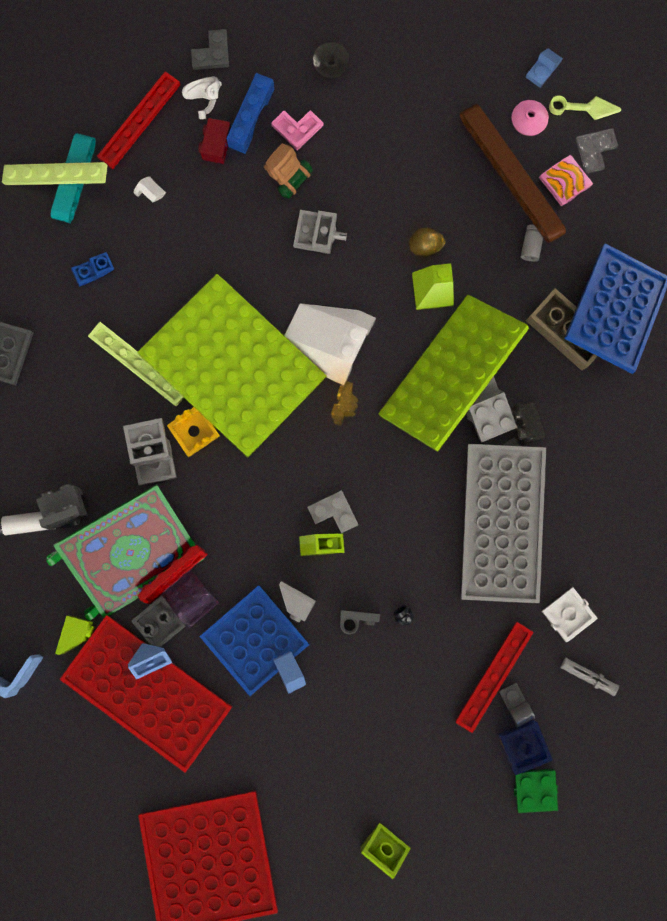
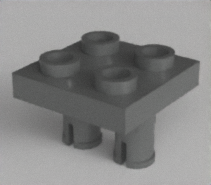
(158, 623)

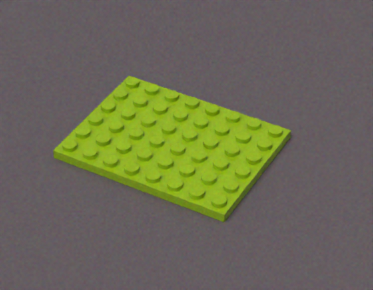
(232, 365)

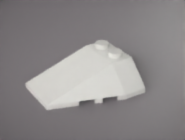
(329, 337)

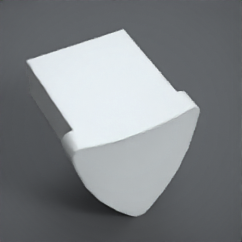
(149, 189)

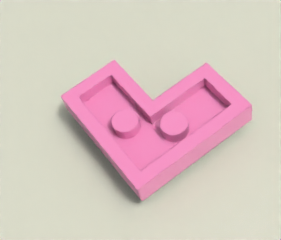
(297, 132)

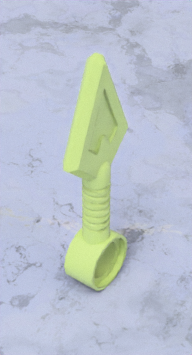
(596, 107)

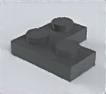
(216, 55)

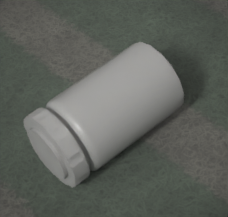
(532, 244)

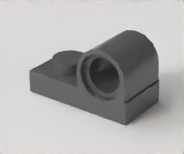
(368, 619)
(516, 705)

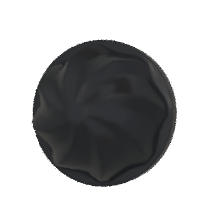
(404, 615)

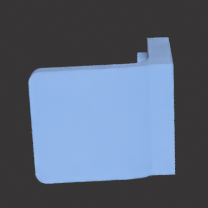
(11, 689)

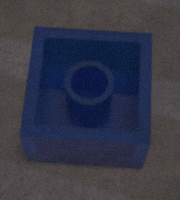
(525, 747)

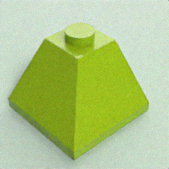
(433, 287)

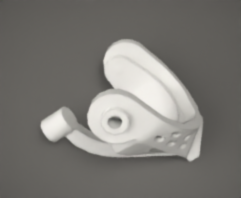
(197, 90)

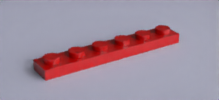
(139, 120)
(494, 677)

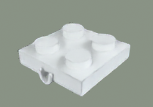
(569, 614)

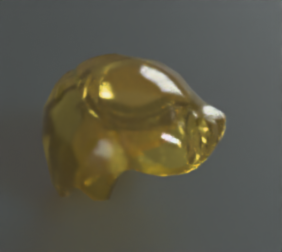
(426, 242)

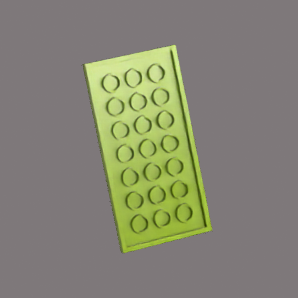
(453, 371)

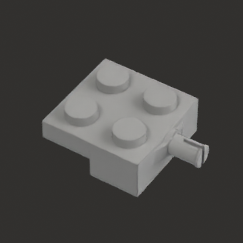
(317, 231)

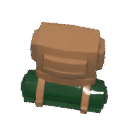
(287, 170)

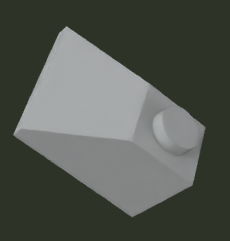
(296, 602)

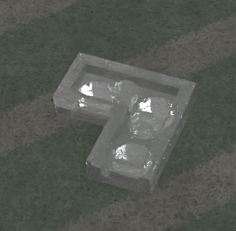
(592, 145)

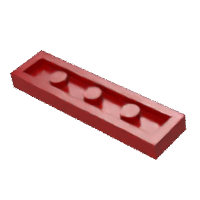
(172, 574)

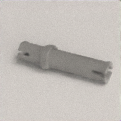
(590, 677)

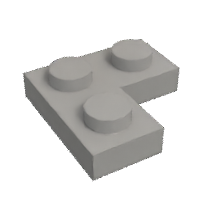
(336, 507)

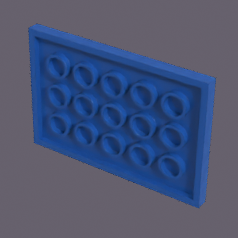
(617, 308)

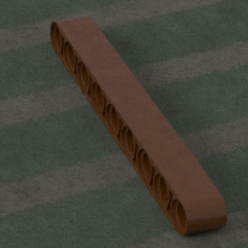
(512, 173)

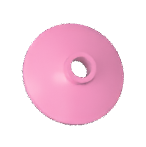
(529, 125)

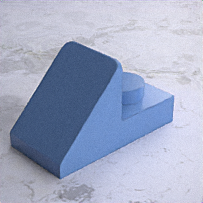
(543, 67)

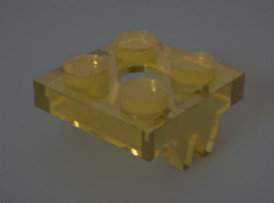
(346, 404)

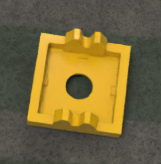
(180, 428)

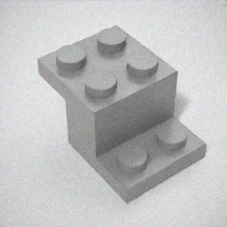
(491, 413)
(150, 451)

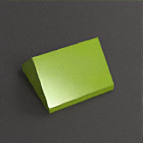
(385, 850)

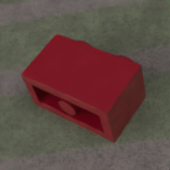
(215, 143)

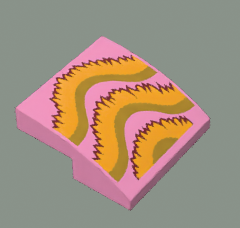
(565, 180)

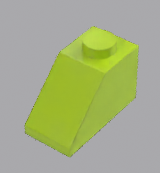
(321, 544)
(74, 633)

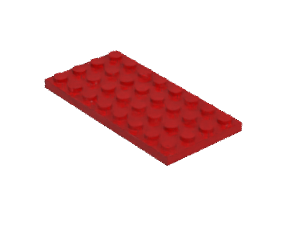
(161, 708)

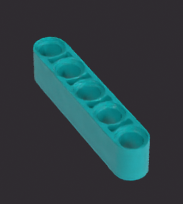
(69, 194)

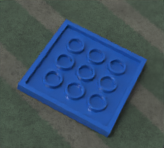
(251, 638)

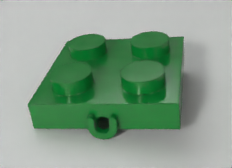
(536, 791)

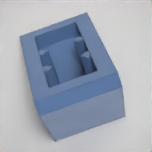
(289, 672)

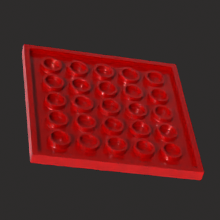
(208, 860)

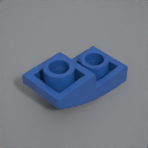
(93, 269)

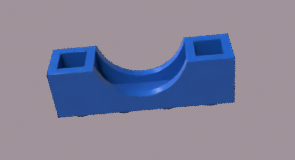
(245, 121)

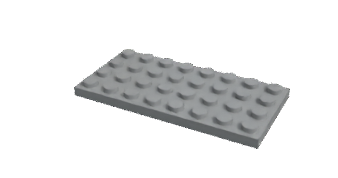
(503, 523)

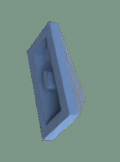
(147, 660)

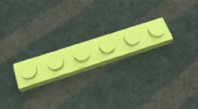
(54, 173)
(129, 357)

